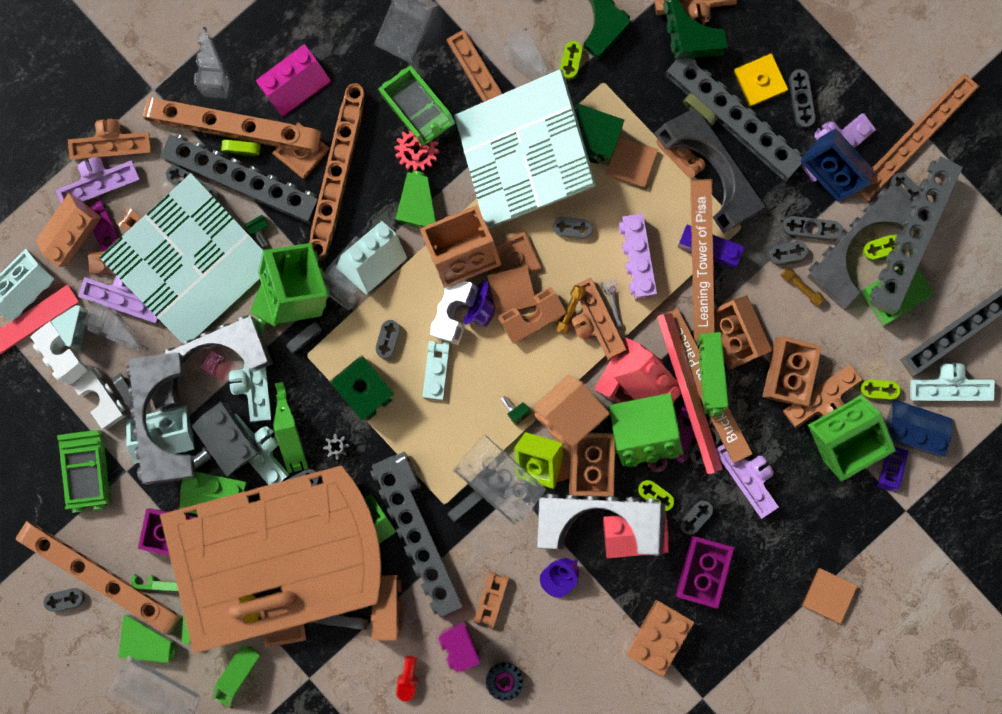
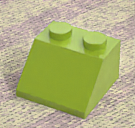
(540, 458)

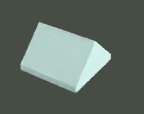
(71, 326)

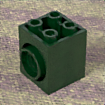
(599, 133)
(374, 395)

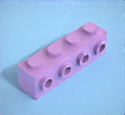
(638, 256)

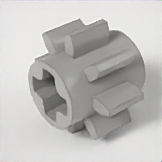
(330, 447)

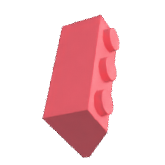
(645, 376)
(607, 385)
(621, 539)

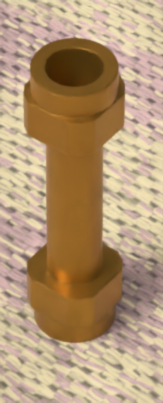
(815, 297)
(563, 324)

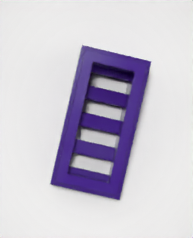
(888, 485)

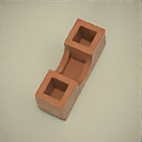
(547, 310)

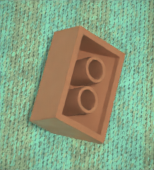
(67, 231)
(740, 332)
(792, 371)

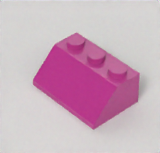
(293, 80)

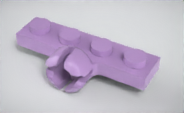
(854, 133)
(99, 180)
(117, 297)
(751, 480)

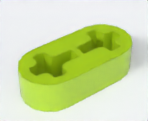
(575, 61)
(240, 148)
(883, 252)
(879, 394)
(658, 490)

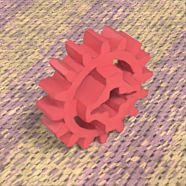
(409, 150)

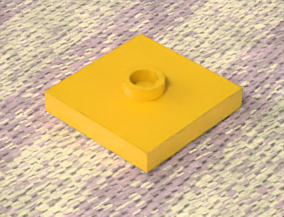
(760, 80)

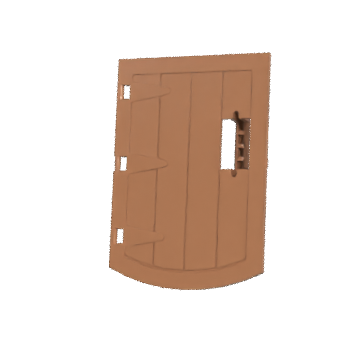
(297, 537)

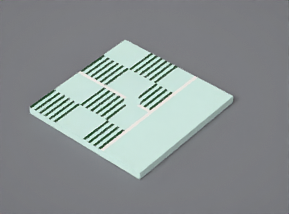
(525, 149)
(186, 259)

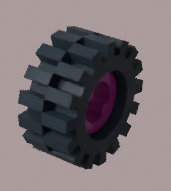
(508, 691)

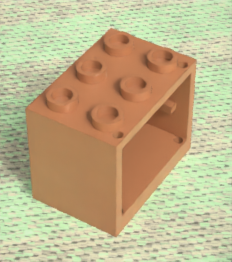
(460, 246)
(569, 411)

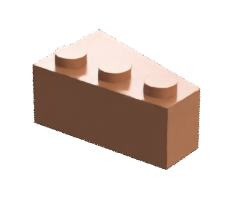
(386, 611)

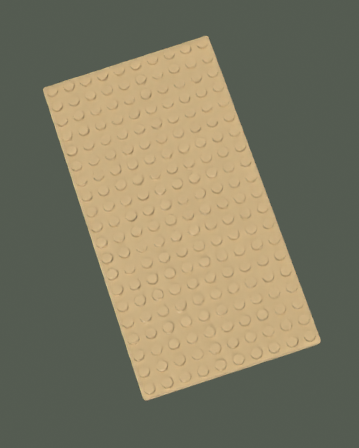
(486, 361)

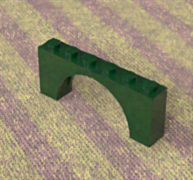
(607, 27)
(690, 37)

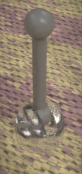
(609, 288)

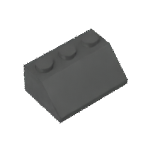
(225, 438)

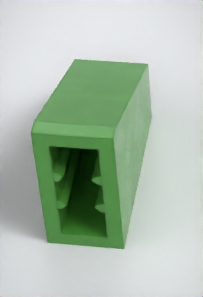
(416, 202)
(144, 642)
(235, 675)

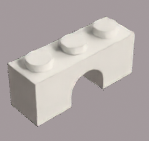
(444, 325)
(67, 366)
(109, 410)

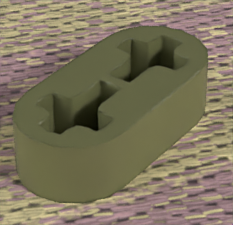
(693, 102)

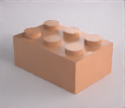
(592, 465)
(659, 638)

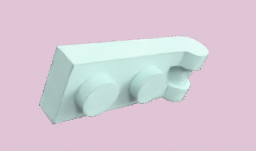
(436, 371)

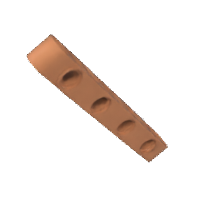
(232, 125)
(339, 157)
(98, 577)

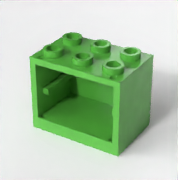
(293, 283)
(646, 430)
(852, 437)

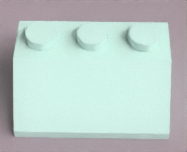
(372, 258)
(22, 284)
(168, 429)

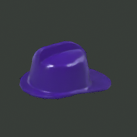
(482, 309)
(560, 577)

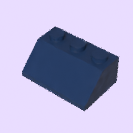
(837, 165)
(919, 428)

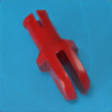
(407, 681)

